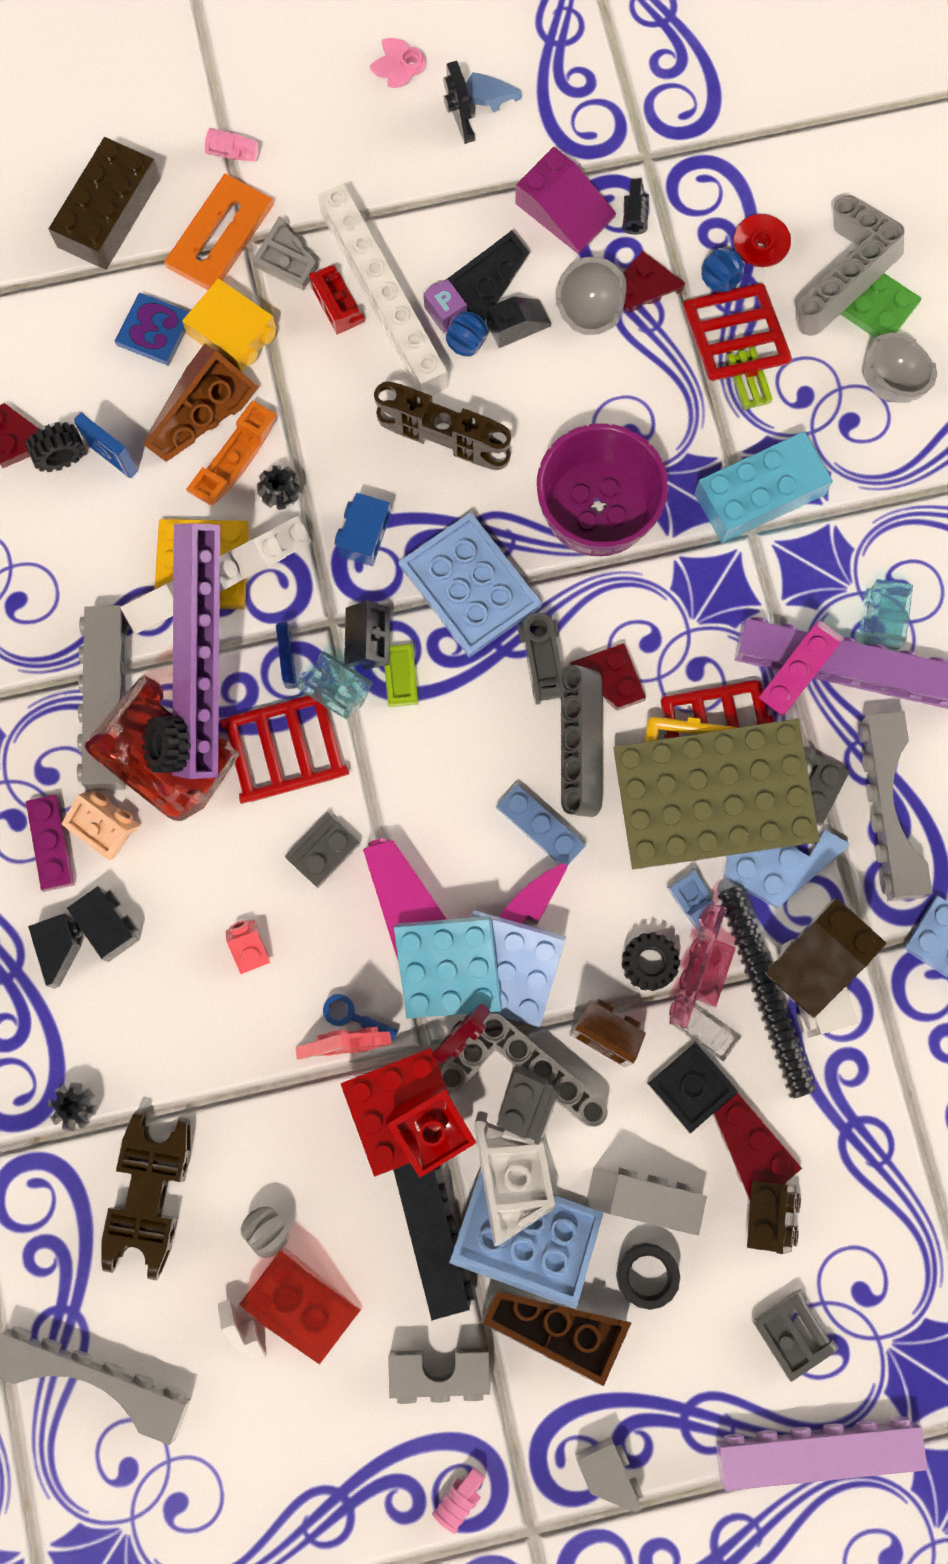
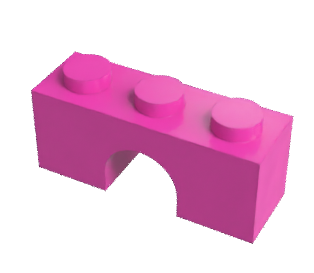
(801, 667)

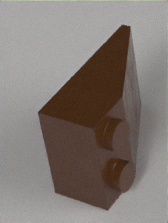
(608, 1033)

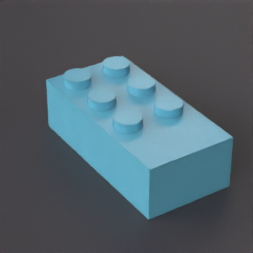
(763, 487)

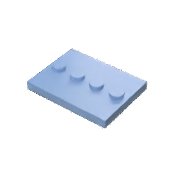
(470, 584)
(541, 1259)

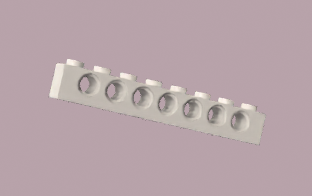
(382, 290)

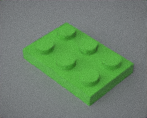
(882, 307)

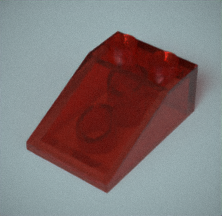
(299, 1306)

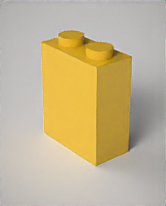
(230, 324)

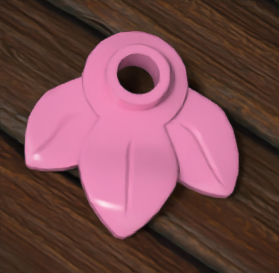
(396, 62)

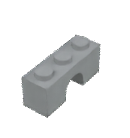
(411, 1380)

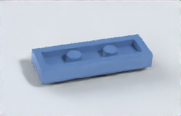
(540, 826)

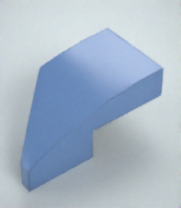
(490, 91)
(691, 896)

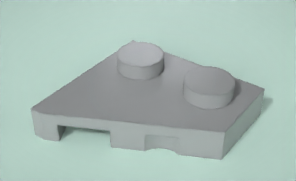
(285, 256)

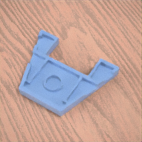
(781, 872)

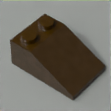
(825, 957)

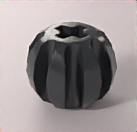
(278, 487)
(64, 1099)

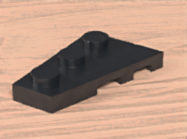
(490, 274)

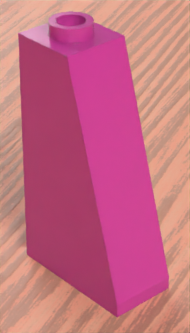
(398, 887)

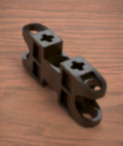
(426, 415)
(146, 1195)

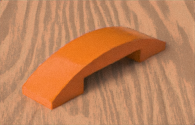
(234, 456)

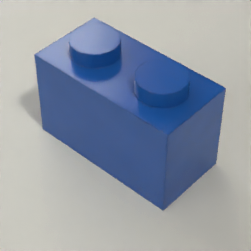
(363, 529)

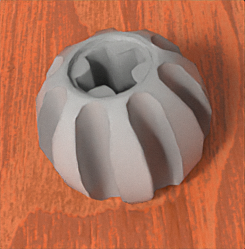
(265, 1232)

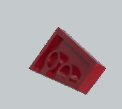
(753, 1146)

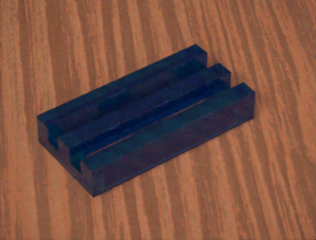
(286, 655)

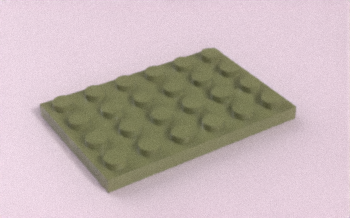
(716, 794)

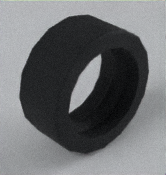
(673, 1276)

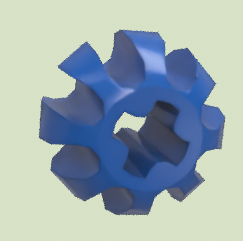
(722, 270)
(466, 334)

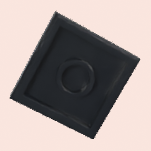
(692, 1087)

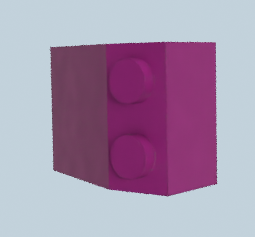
(563, 200)

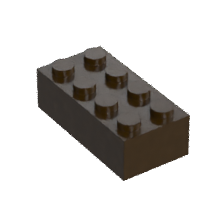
(105, 203)

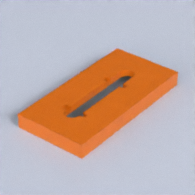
(252, 212)

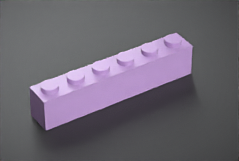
(820, 1454)

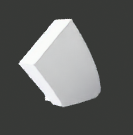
(241, 1336)

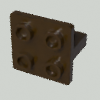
(772, 1217)

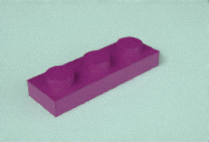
(49, 843)

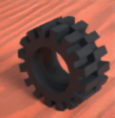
(55, 447)
(166, 744)
(650, 942)

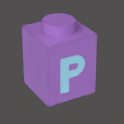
(443, 304)

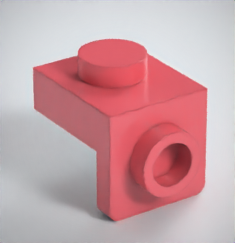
(246, 946)

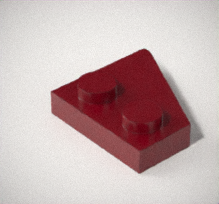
(648, 283)

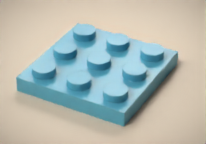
(447, 966)

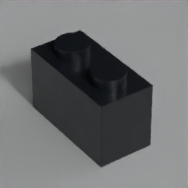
(103, 923)

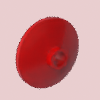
(766, 231)

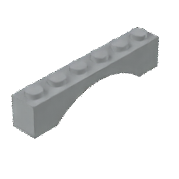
(904, 870)
(152, 1409)

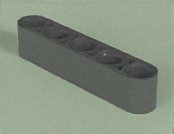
(581, 741)

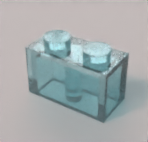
(886, 614)

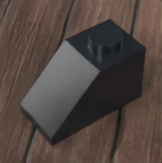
(516, 319)
(56, 947)

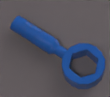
(363, 1021)

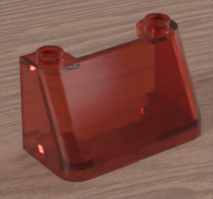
(119, 749)

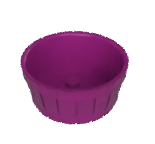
(607, 466)

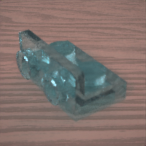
(335, 685)

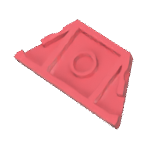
(344, 1042)

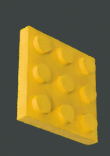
(232, 534)

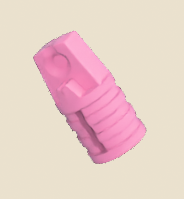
(230, 145)
(459, 1501)

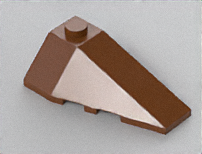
(201, 399)

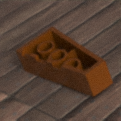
(566, 1336)

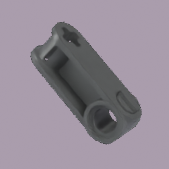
(542, 657)

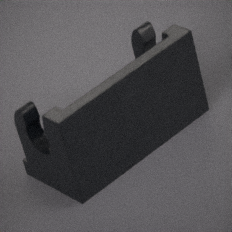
(367, 635)

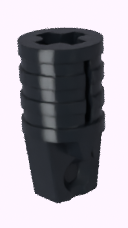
(635, 209)

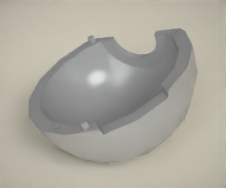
(591, 295)
(899, 368)

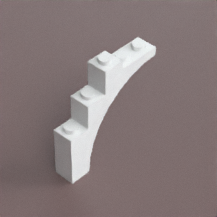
(234, 567)

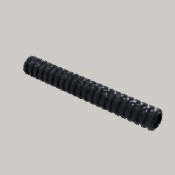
(766, 993)

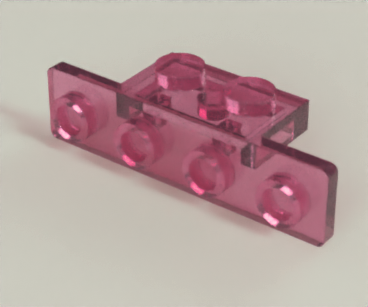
(706, 968)

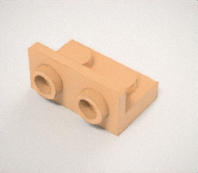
(99, 823)

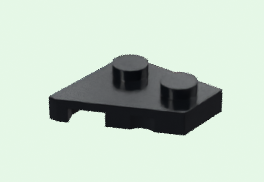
(457, 100)

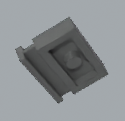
(322, 850)
(528, 1105)

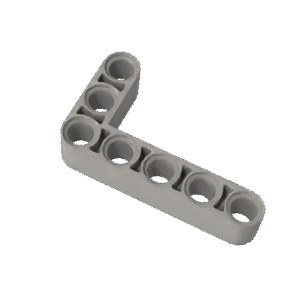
(879, 247)
(533, 1055)

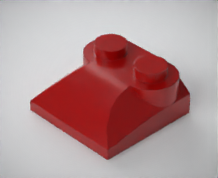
(429, 1129)

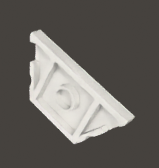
(513, 1180)

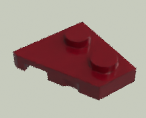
(13, 436)
(618, 676)
(471, 1027)

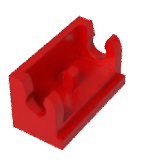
(335, 299)

